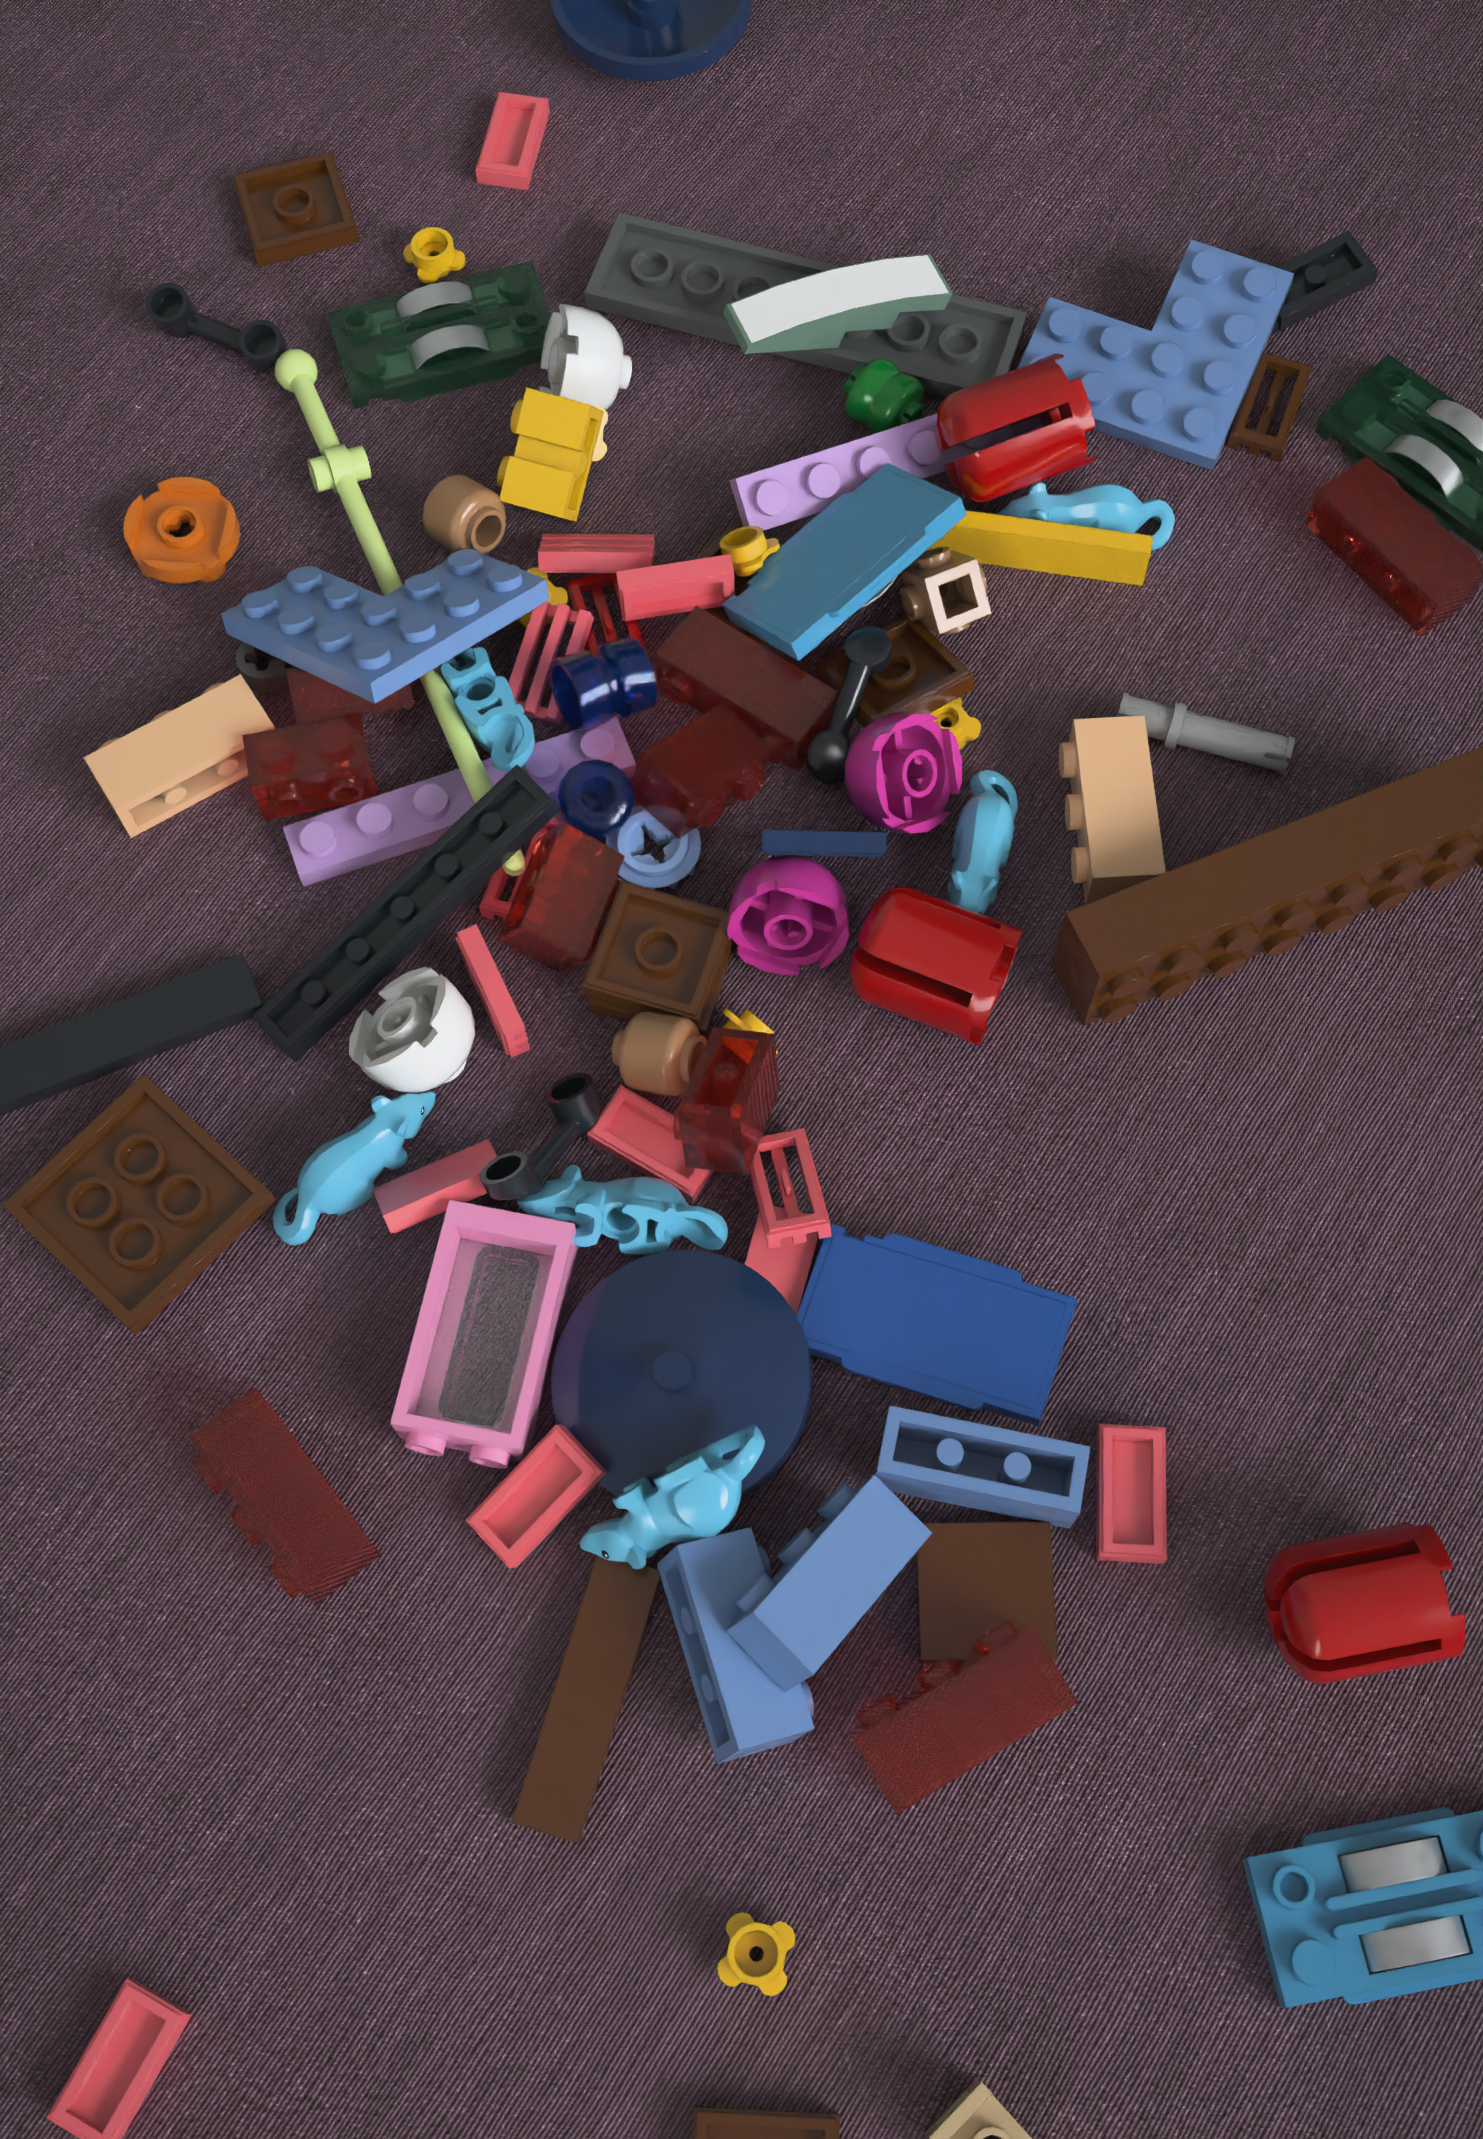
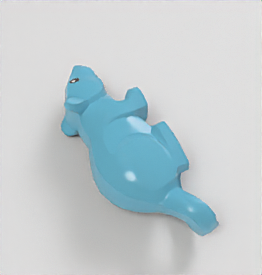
(1095, 506)
(489, 709)
(982, 841)
(344, 1170)
(636, 1211)
(687, 1505)

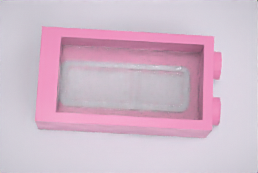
(485, 1334)

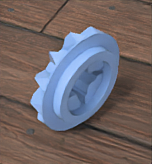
(679, 854)

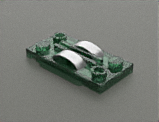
(442, 335)
(1419, 439)

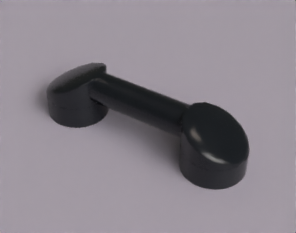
(178, 317)
(868, 653)
(576, 1108)

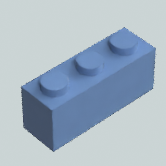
(983, 1467)
(826, 1581)
(736, 1697)

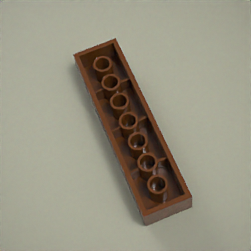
(1272, 891)

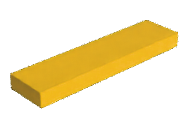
(1051, 547)

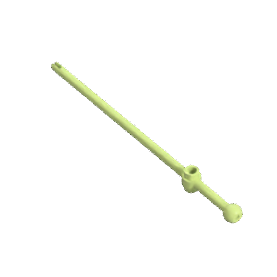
(340, 471)

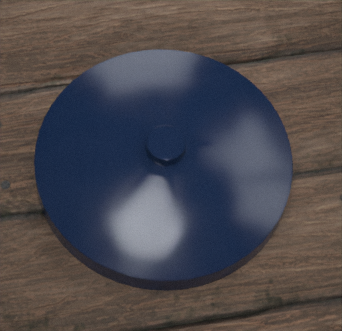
(650, 36)
(677, 1360)

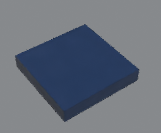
(824, 842)

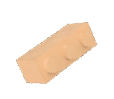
(179, 755)
(1111, 805)

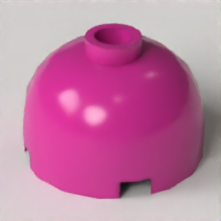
(903, 772)
(788, 915)

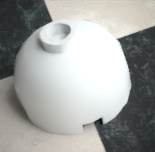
(584, 357)
(416, 1034)

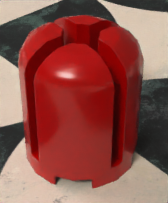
(1008, 400)
(933, 961)
(1362, 1603)

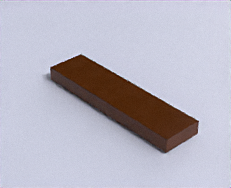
(587, 1700)

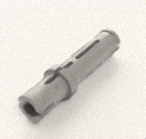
(1209, 734)

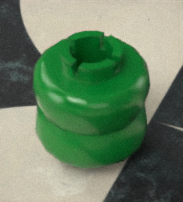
(883, 396)

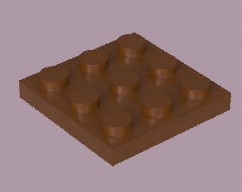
(139, 1203)

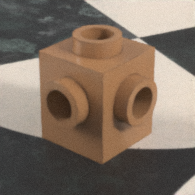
(957, 600)

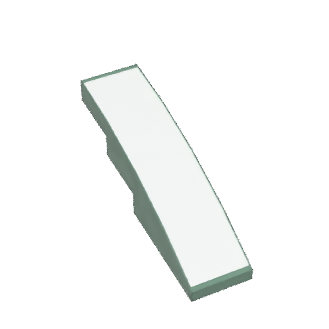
(825, 305)

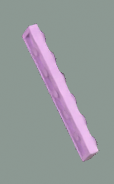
(818, 479)
(427, 809)

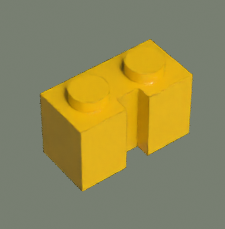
(550, 454)

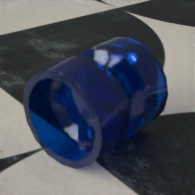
(595, 686)

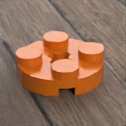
(187, 558)

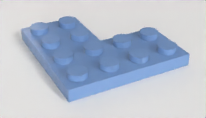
(1187, 375)
(390, 640)

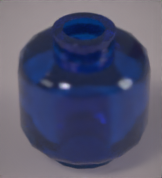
(604, 783)

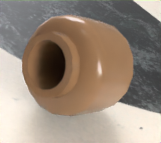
(464, 515)
(658, 1053)

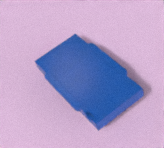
(935, 1323)

